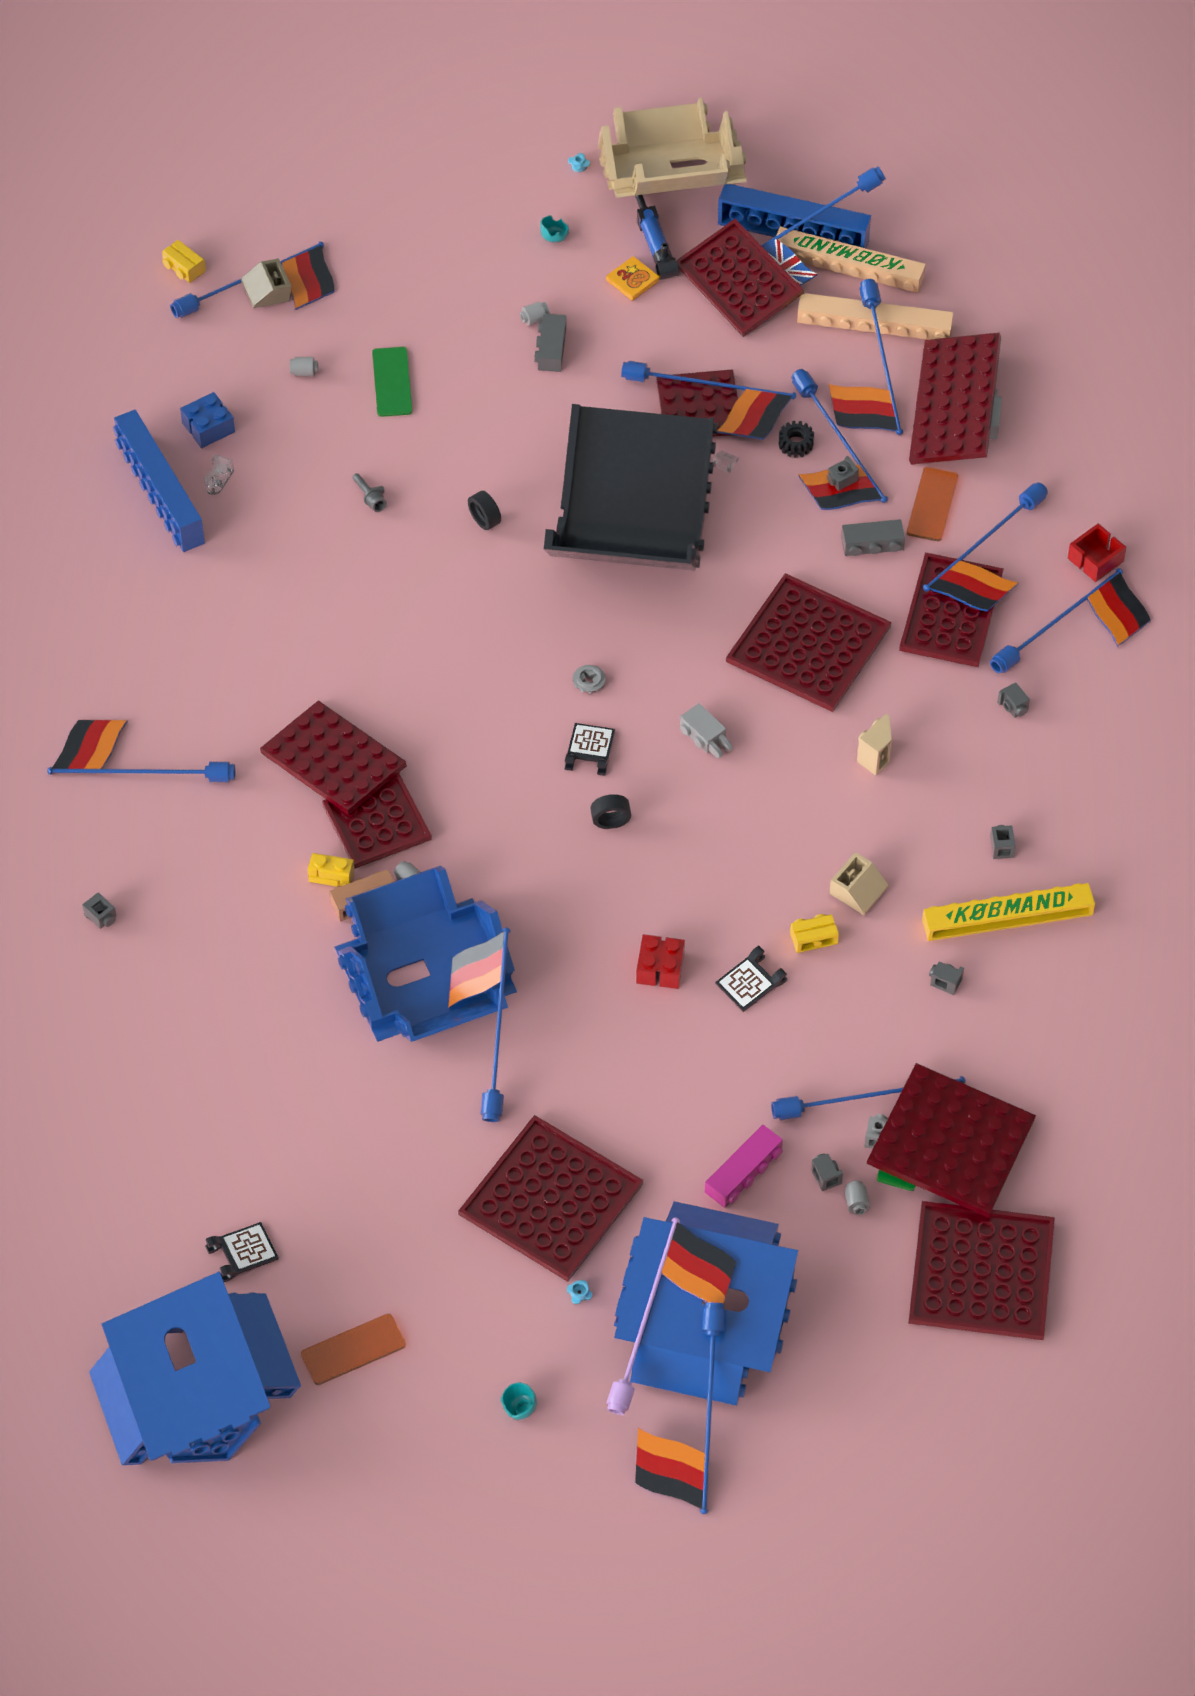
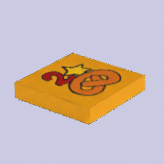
(632, 278)

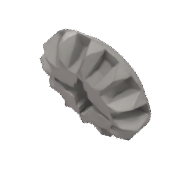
(591, 672)

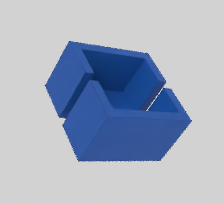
(207, 420)

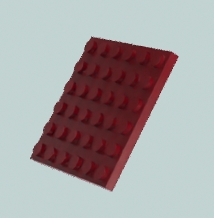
(808, 642)
(951, 1140)
(550, 1198)
(982, 1271)

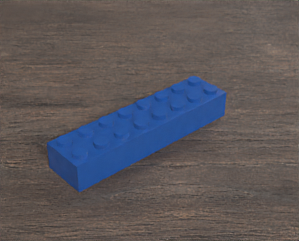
(767, 212)
(159, 481)

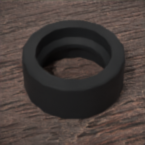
(484, 510)
(607, 803)

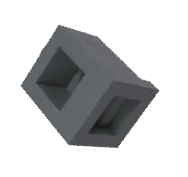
(843, 474)
(1014, 700)
(1002, 841)
(99, 911)
(946, 977)
(826, 1172)

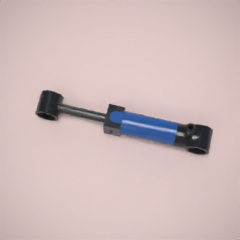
(649, 223)

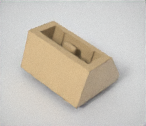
(875, 745)
(858, 884)

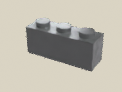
(551, 342)
(872, 537)

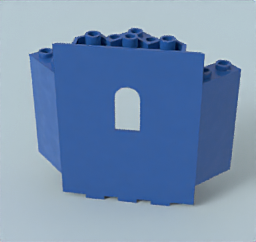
(411, 924)
(673, 1346)
(206, 1406)

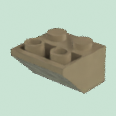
(267, 284)

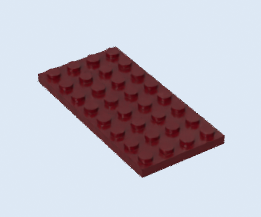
(955, 398)

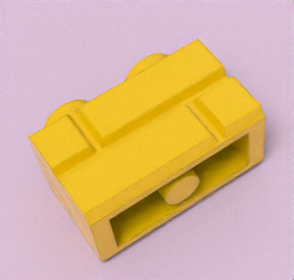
(183, 261)
(330, 870)
(814, 933)

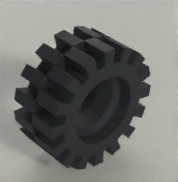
(796, 430)

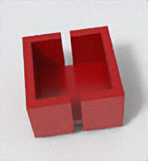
(1092, 552)
(662, 957)

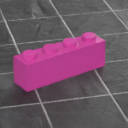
(743, 1166)

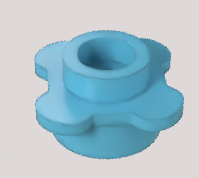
(578, 162)
(577, 1286)

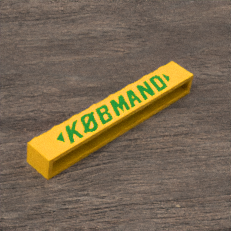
(1008, 911)

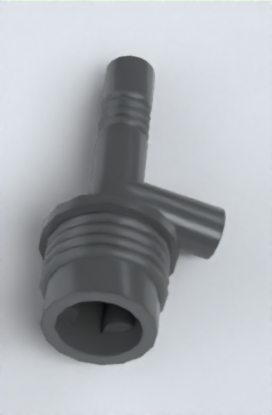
(373, 496)

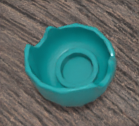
(553, 230)
(519, 1401)

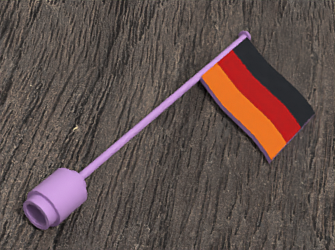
(695, 1269)

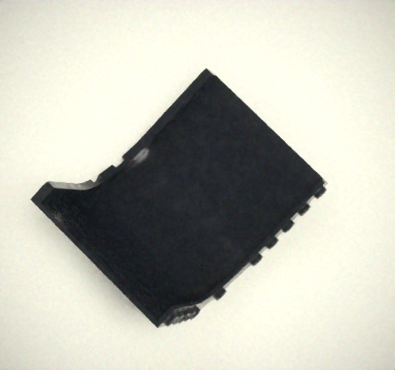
(634, 488)

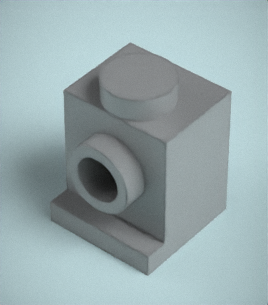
(874, 1129)

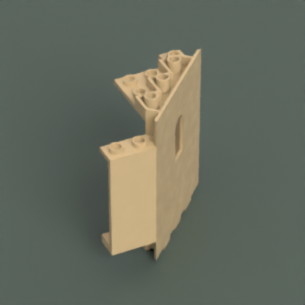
(664, 135)

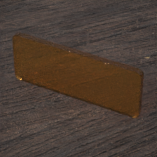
(932, 504)
(353, 1349)

